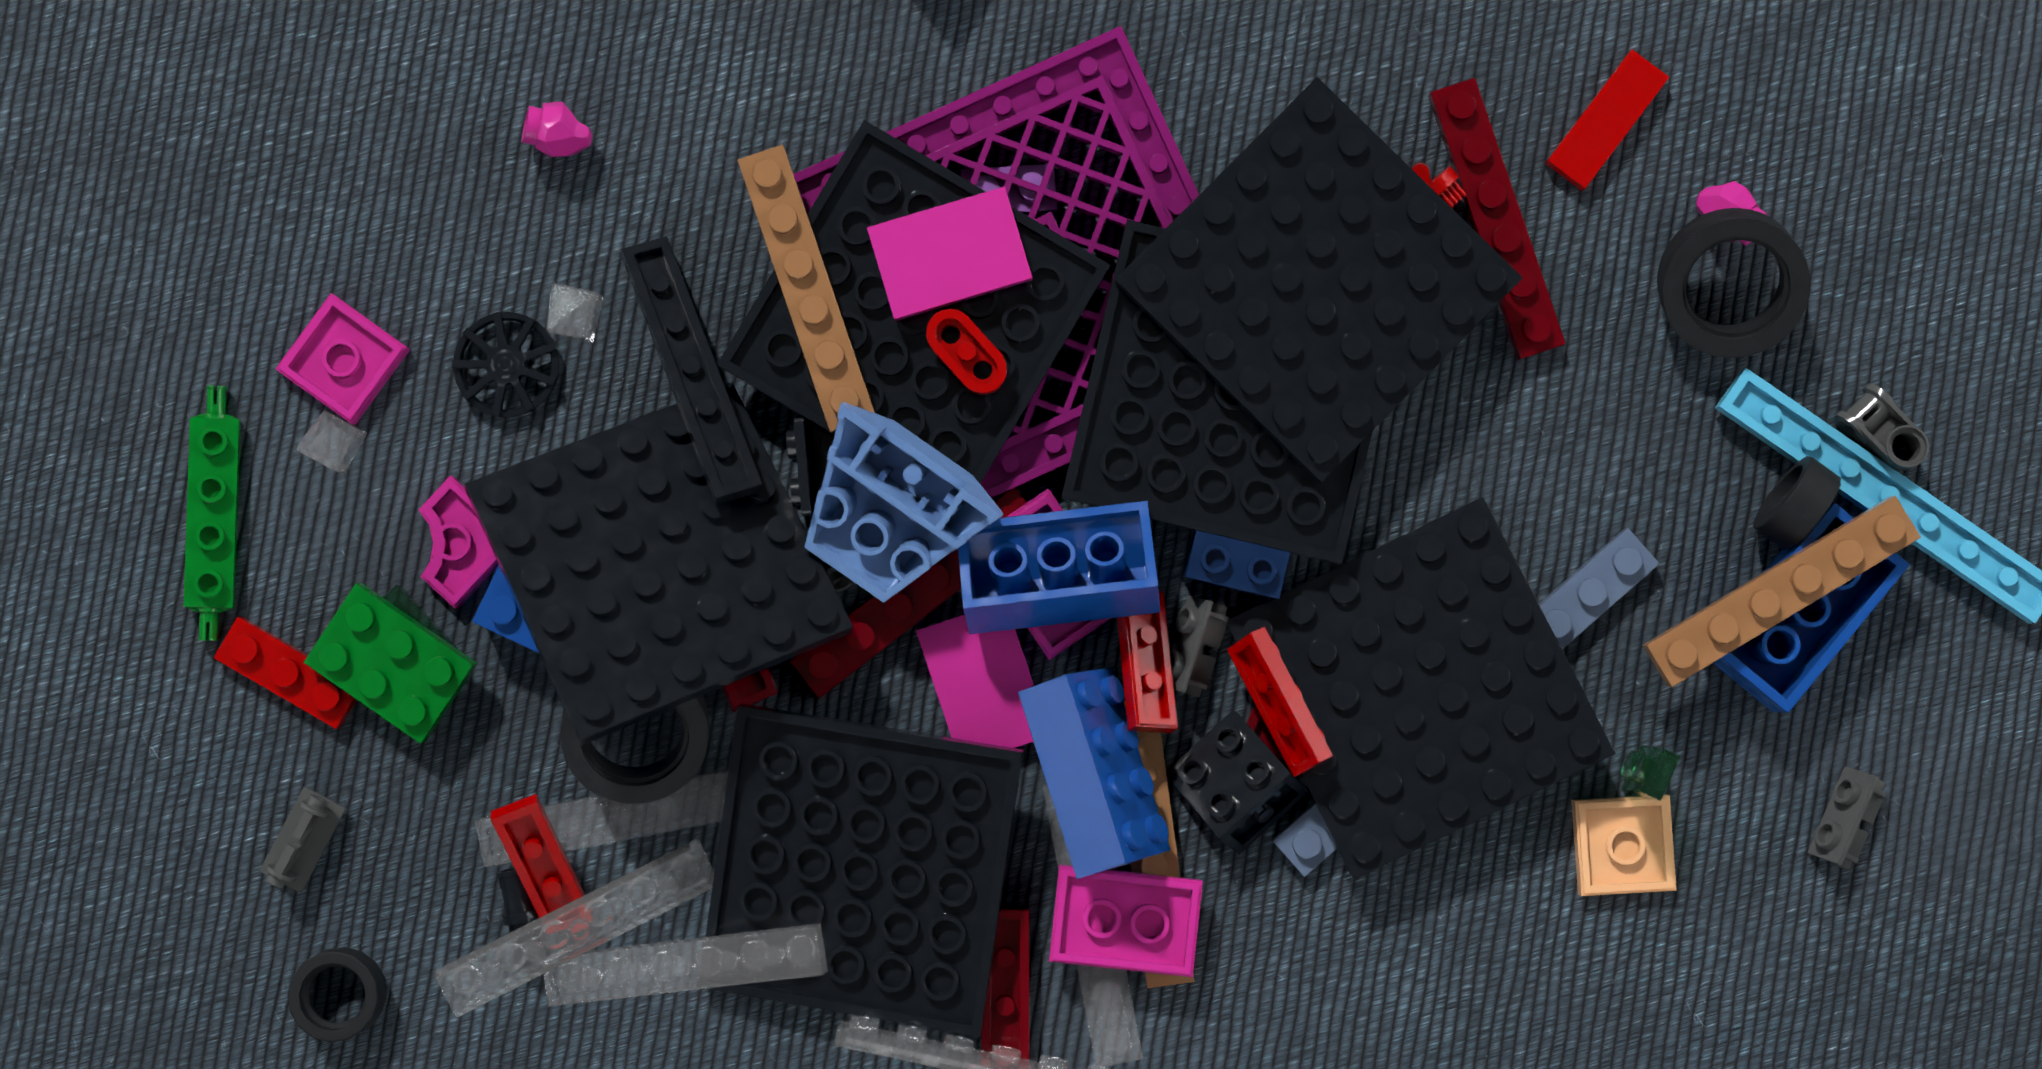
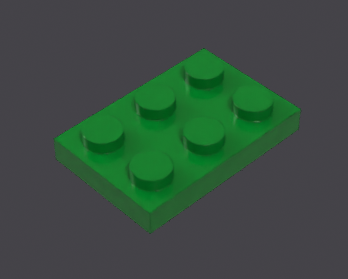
(390, 662)

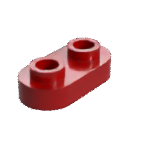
(967, 352)

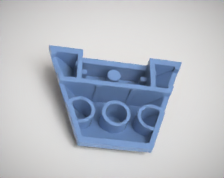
(891, 504)

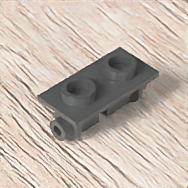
(1197, 624)
(1854, 799)
(302, 840)

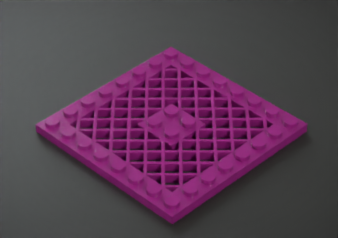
(1099, 66)

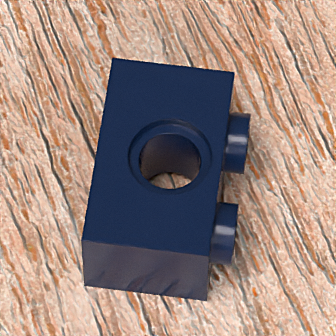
(1236, 565)

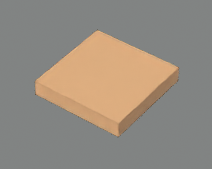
(1623, 845)

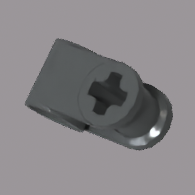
(1881, 427)

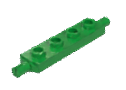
(212, 513)

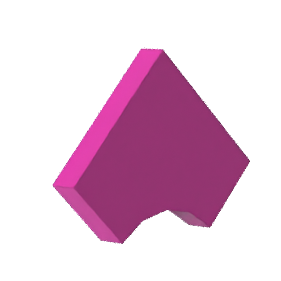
(460, 549)

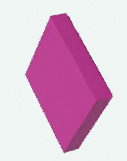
(342, 359)

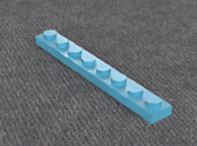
(1868, 481)

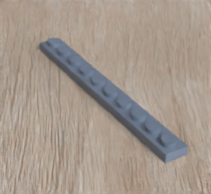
(1568, 611)

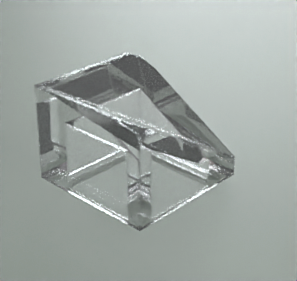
(573, 312)
(332, 442)

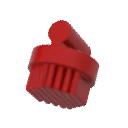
(1443, 184)

